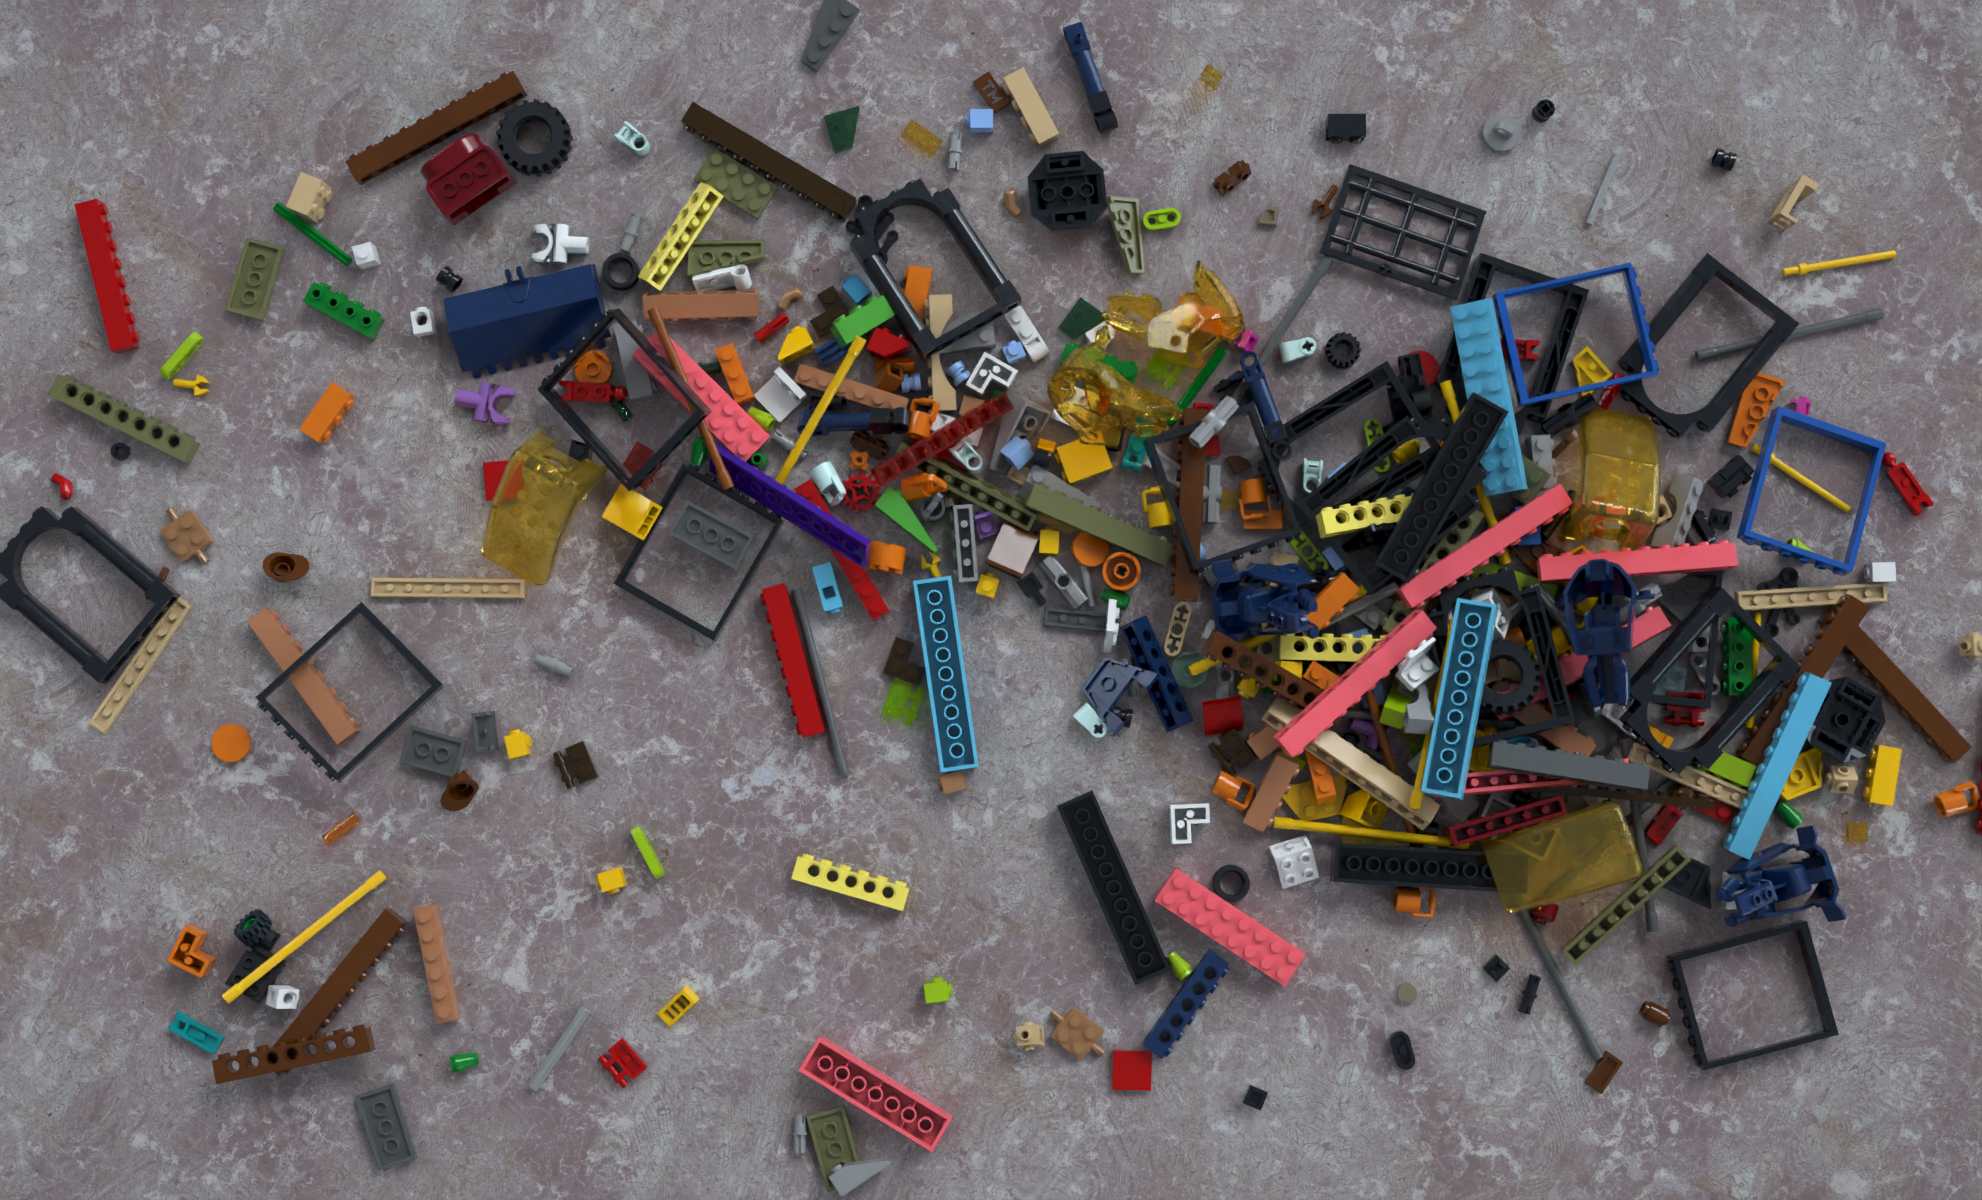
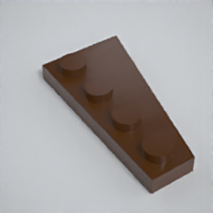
(1530, 555)

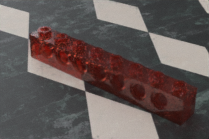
(941, 439)

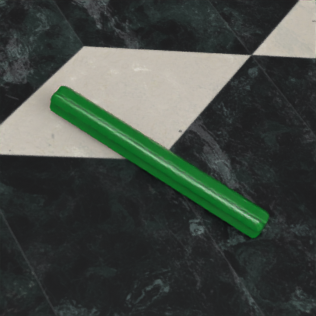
(312, 234)
(1199, 381)

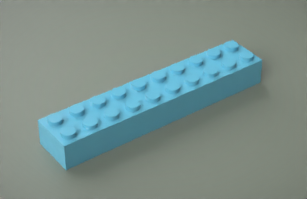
(1486, 375)
(945, 674)
(1459, 699)

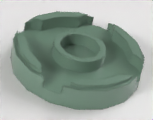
(1181, 672)

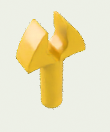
(193, 385)
(934, 570)

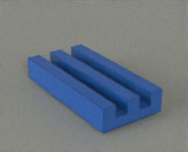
(818, 351)

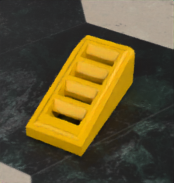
(687, 997)

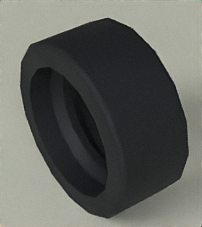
(620, 257)
(1245, 885)

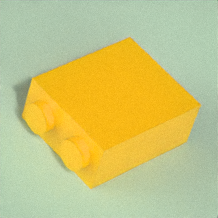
(1082, 461)
(632, 512)

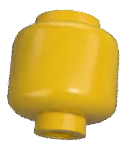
(1406, 451)

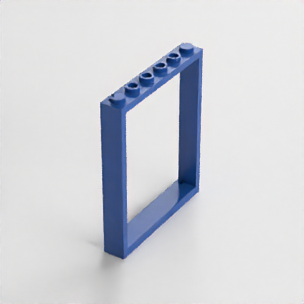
(1638, 312)
(1830, 431)

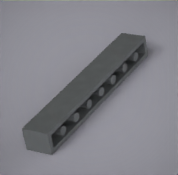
(1568, 767)

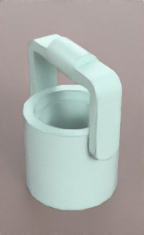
(826, 480)

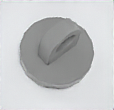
(1501, 132)

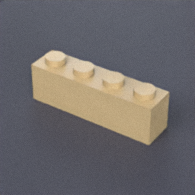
(1030, 107)

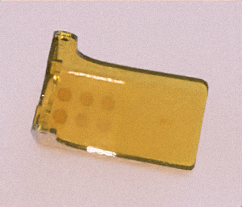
(1615, 480)
(536, 507)
(1563, 857)

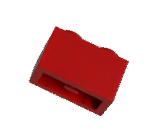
(886, 345)

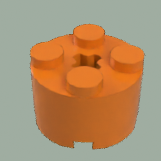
(886, 558)
(1124, 561)

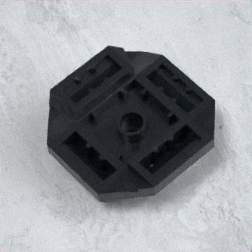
(1861, 722)

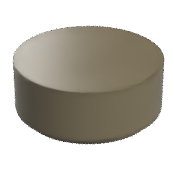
(1406, 992)

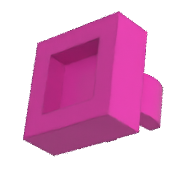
(1247, 341)
(1803, 405)

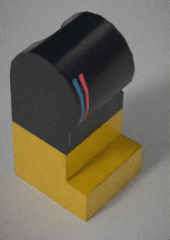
(1044, 452)

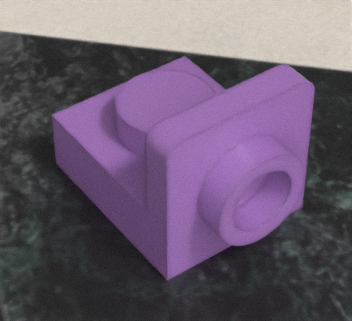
(985, 524)

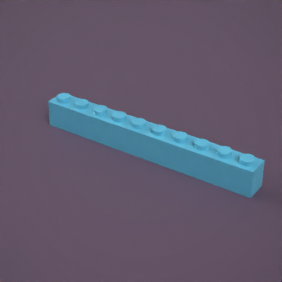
(1777, 765)

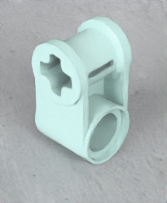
(630, 137)
(1293, 350)
(965, 455)
(1312, 473)
(1089, 718)

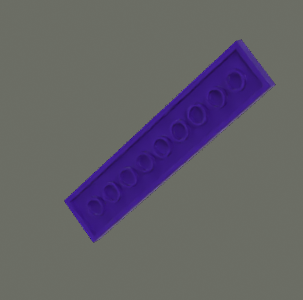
(795, 508)

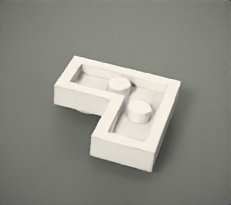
(1111, 627)

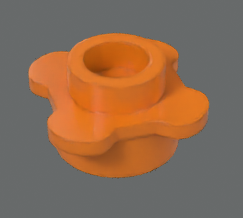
(860, 465)

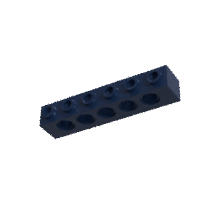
(1150, 657)
(1164, 1048)

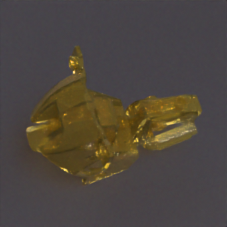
(1186, 325)
(1108, 395)

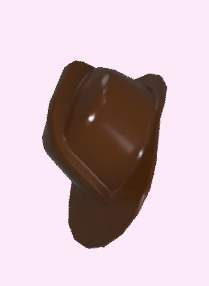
(285, 566)
(459, 792)

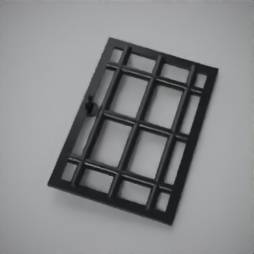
(1403, 232)

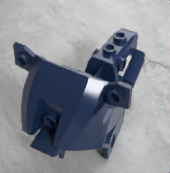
(1240, 609)
(1603, 635)
(1782, 882)

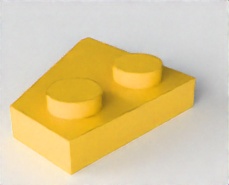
(1589, 368)

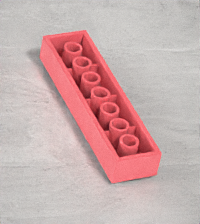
(727, 421)
(1229, 927)
(876, 1093)

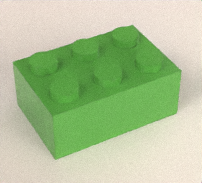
(861, 320)

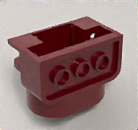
(465, 177)

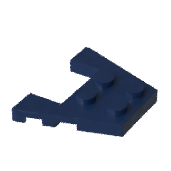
(1109, 684)

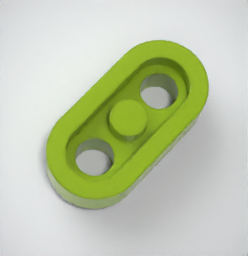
(1160, 217)

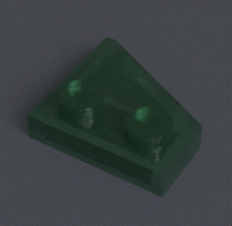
(842, 128)
(1081, 319)

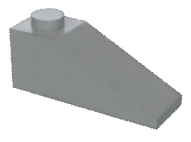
(852, 1174)

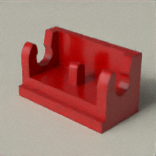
(1662, 823)

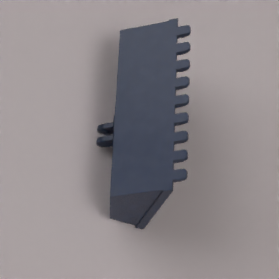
(524, 318)

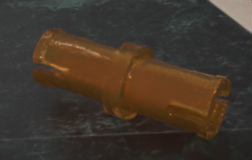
(341, 828)

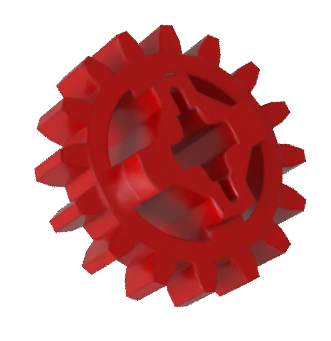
(865, 484)

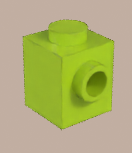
(937, 990)

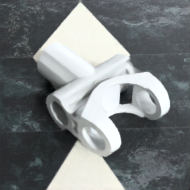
(559, 244)

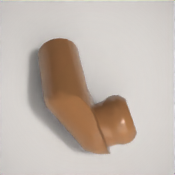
(1009, 202)
(794, 293)

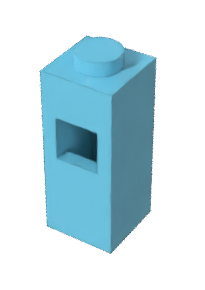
(828, 588)

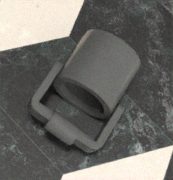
(932, 508)

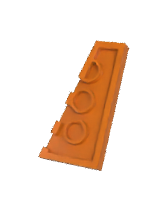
(1752, 408)

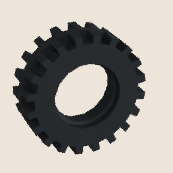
(552, 155)
(1528, 685)

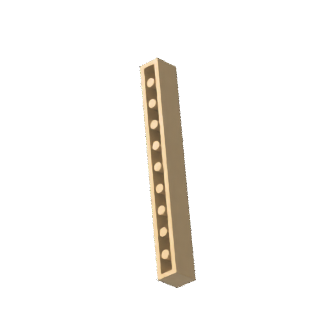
(1357, 767)

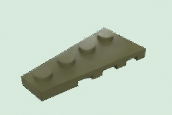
(1127, 228)
(719, 254)

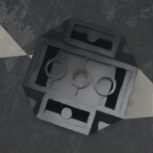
(1070, 172)

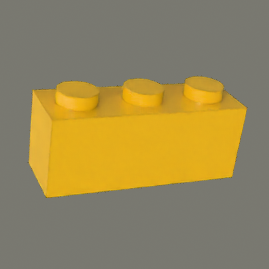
(1882, 775)

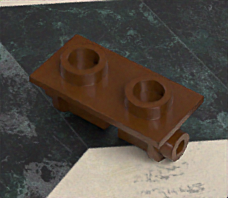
(1239, 172)
(877, 446)

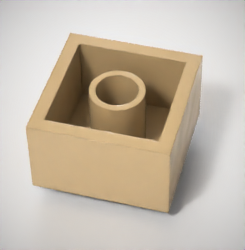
(309, 197)

